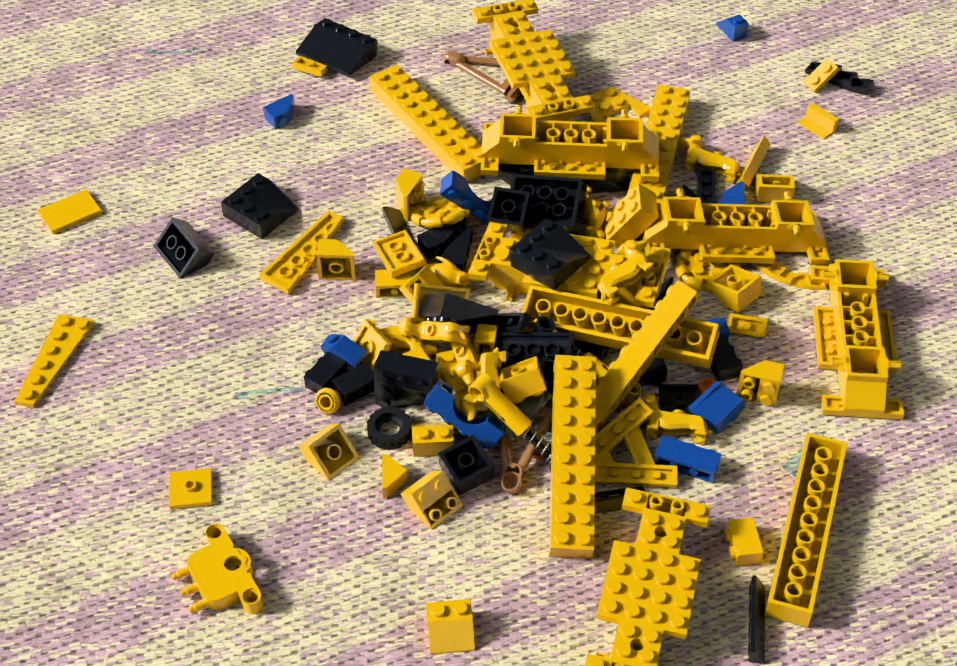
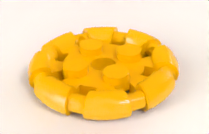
(437, 212)
(696, 269)

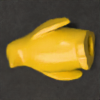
(449, 273)

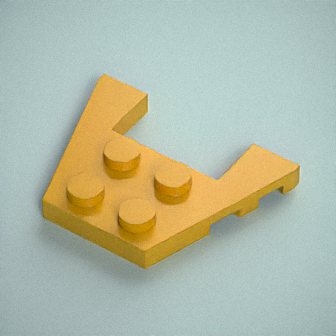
(611, 101)

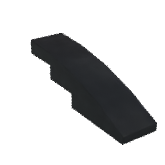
(846, 79)

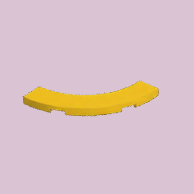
(787, 277)

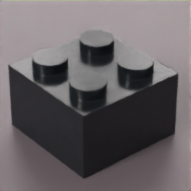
(510, 208)
(466, 465)

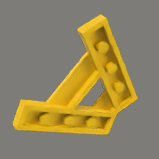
(644, 470)

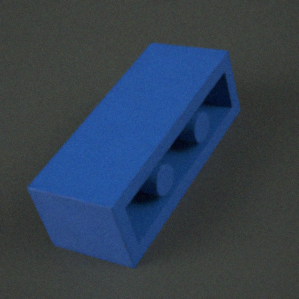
(688, 458)

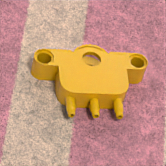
(213, 579)

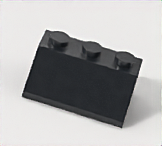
(183, 248)

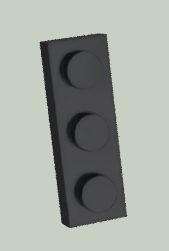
(706, 185)

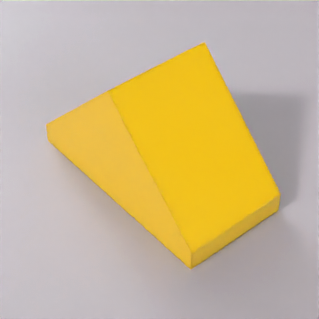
(392, 475)

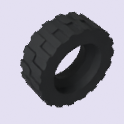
(389, 441)

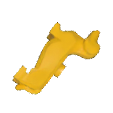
(701, 158)
(596, 214)
(627, 272)
(433, 331)
(401, 342)
(466, 359)
(488, 364)
(673, 422)

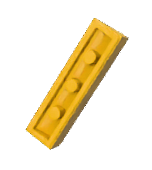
(754, 162)

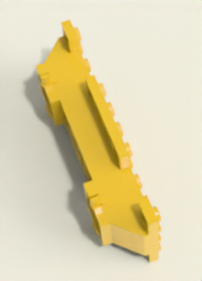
(532, 61)
(570, 146)
(738, 230)
(493, 263)
(855, 340)
(649, 582)

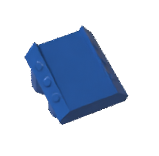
(718, 406)

